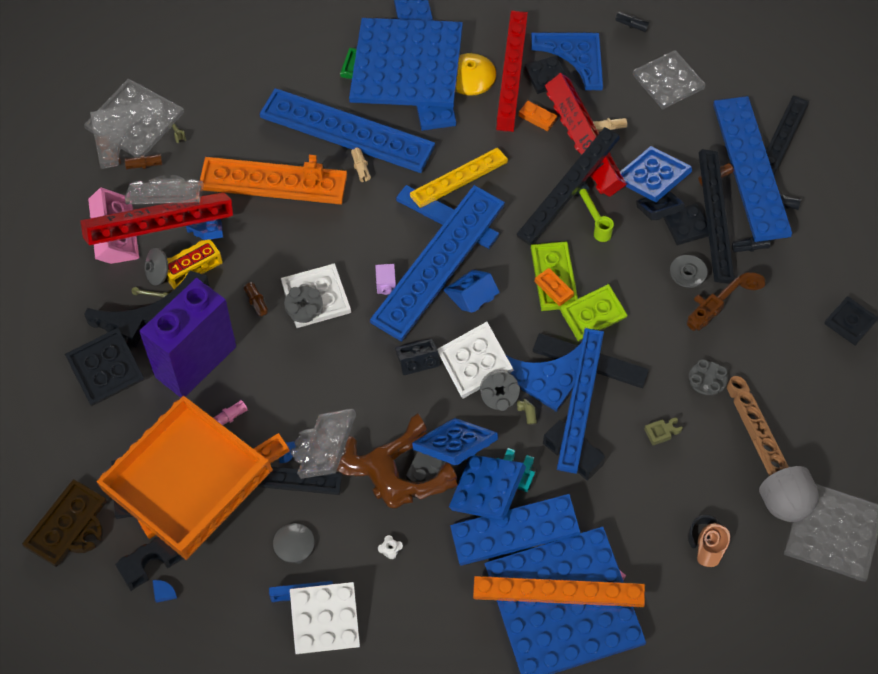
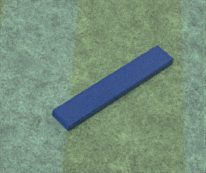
(440, 213)

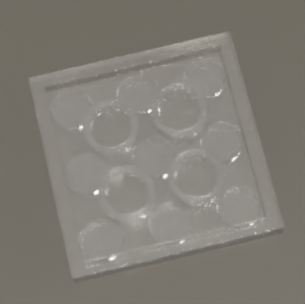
(669, 79)

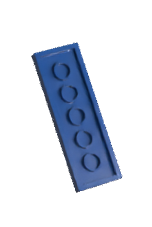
(520, 530)

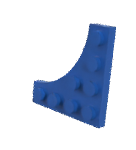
(578, 49)
(547, 381)

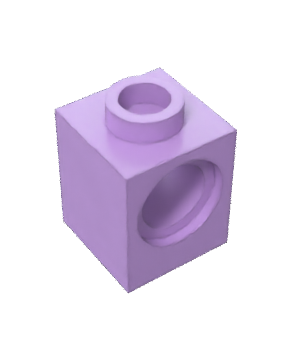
(385, 278)

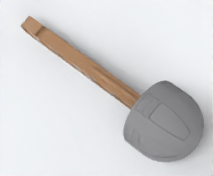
(788, 491)

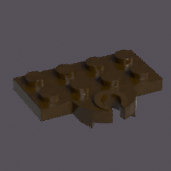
(67, 524)

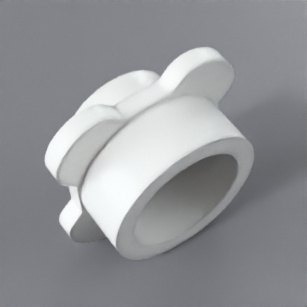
(390, 553)

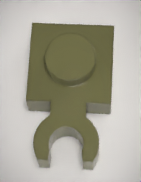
(661, 432)

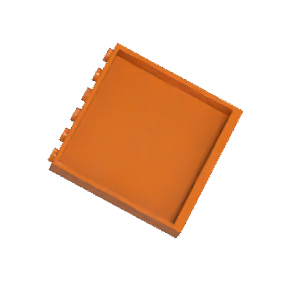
(184, 476)

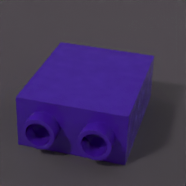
(189, 338)

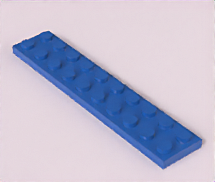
(429, 116)
(347, 130)
(752, 169)
(437, 263)

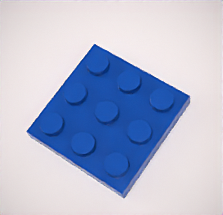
(654, 173)
(455, 441)
(487, 487)

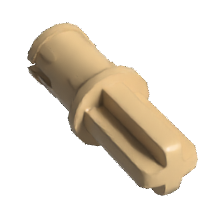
(610, 124)
(360, 164)

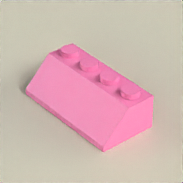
(104, 203)

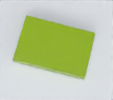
(593, 311)

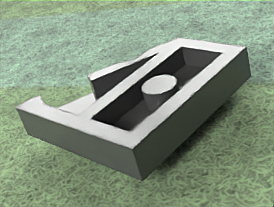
(423, 468)

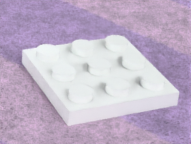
(330, 288)
(472, 358)
(324, 618)

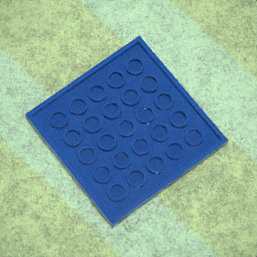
(406, 62)
(563, 635)

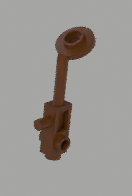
(714, 304)

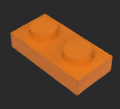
(537, 115)
(554, 287)

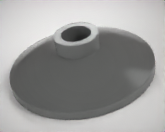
(690, 265)
(156, 266)

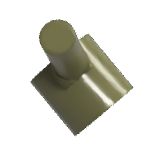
(179, 134)

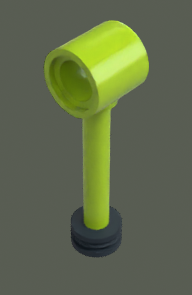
(603, 225)

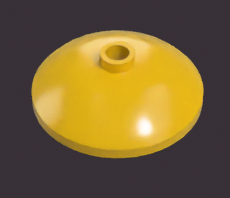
(475, 74)

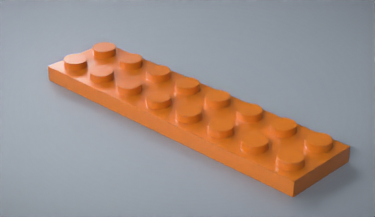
(271, 180)

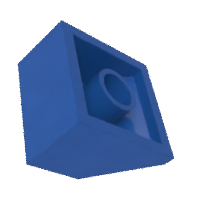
(472, 290)

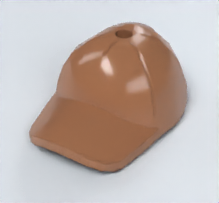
(712, 548)

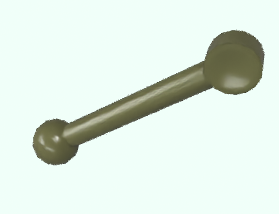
(135, 291)

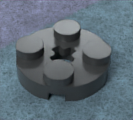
(303, 294)
(499, 379)

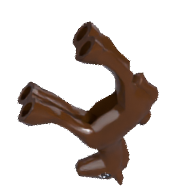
(382, 469)

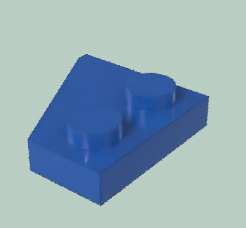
(207, 230)

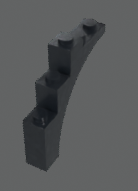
(134, 320)

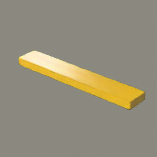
(458, 177)

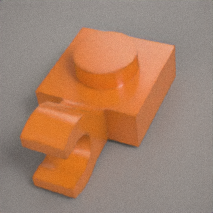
(312, 169)

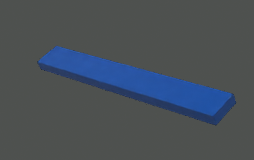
(580, 401)

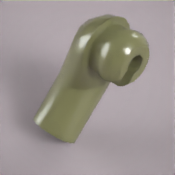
(529, 409)

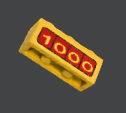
(197, 258)

